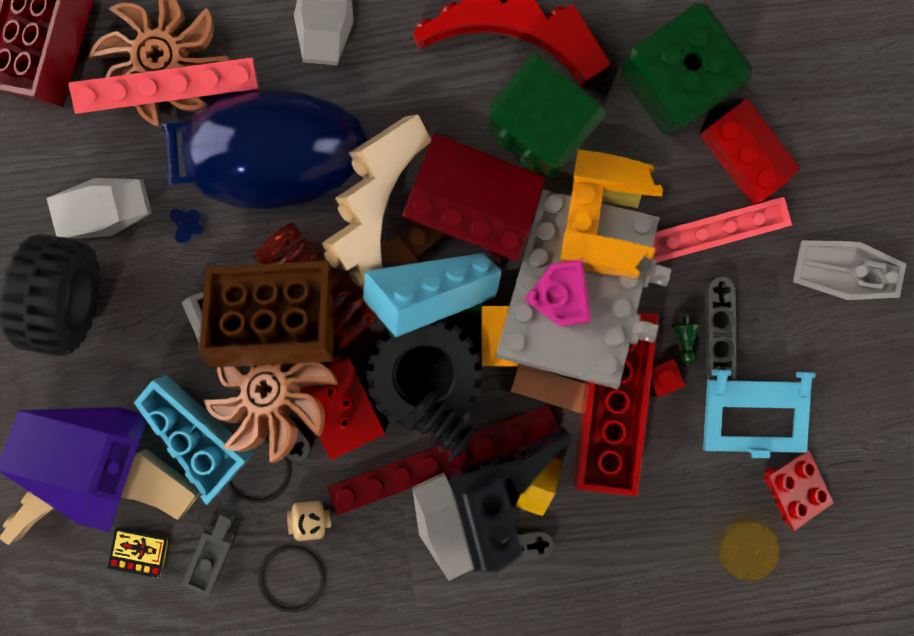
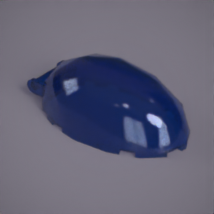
(264, 149)

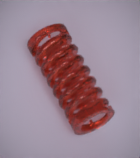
(265, 255)

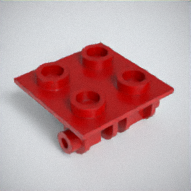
(798, 490)

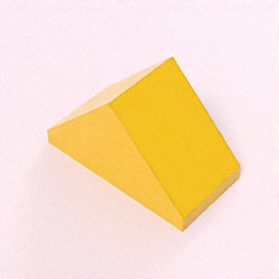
(542, 490)

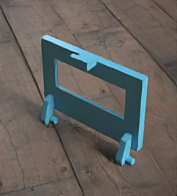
(757, 394)

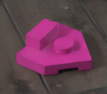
(563, 294)

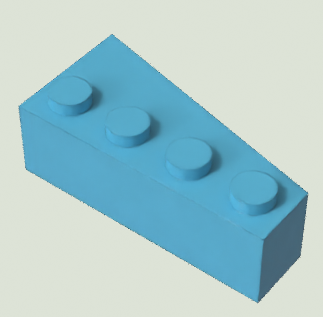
(429, 290)

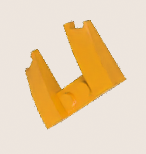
(592, 176)

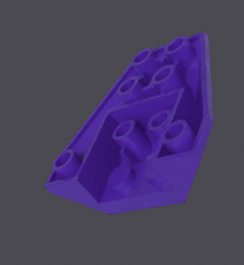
(74, 459)

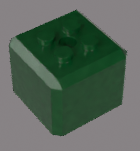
(667, 87)
(542, 117)

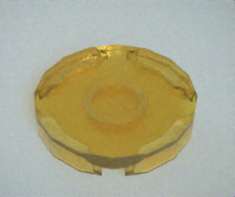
(748, 550)

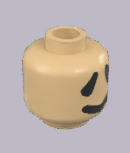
(308, 520)

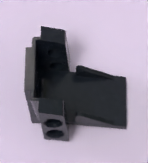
(481, 488)

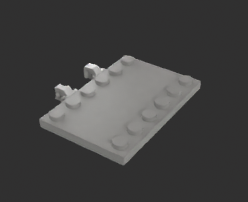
(591, 349)

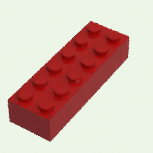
(615, 425)

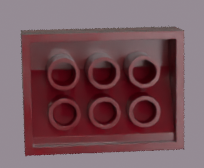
(40, 47)
(474, 197)

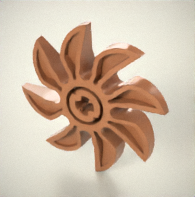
(154, 41)
(270, 410)

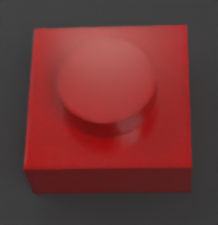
(666, 378)

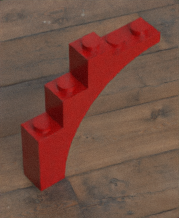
(561, 35)

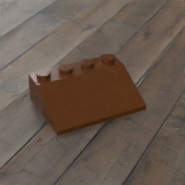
(267, 315)

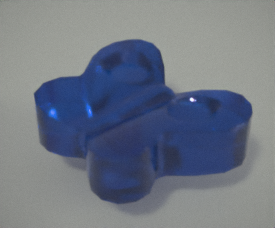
(187, 224)

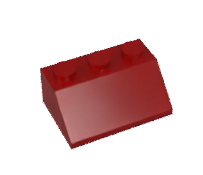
(750, 152)

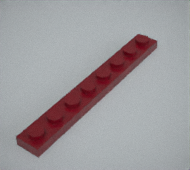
(431, 462)

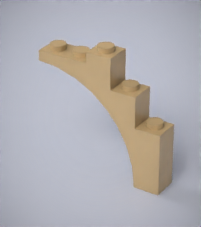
(364, 204)
(148, 482)

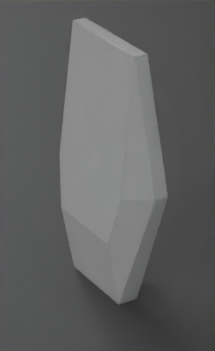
(323, 29)
(98, 207)
(848, 270)
(441, 525)

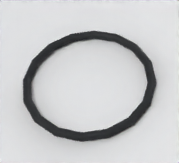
(288, 475)
(266, 597)

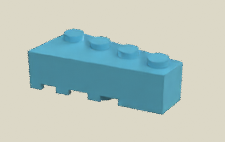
(191, 436)

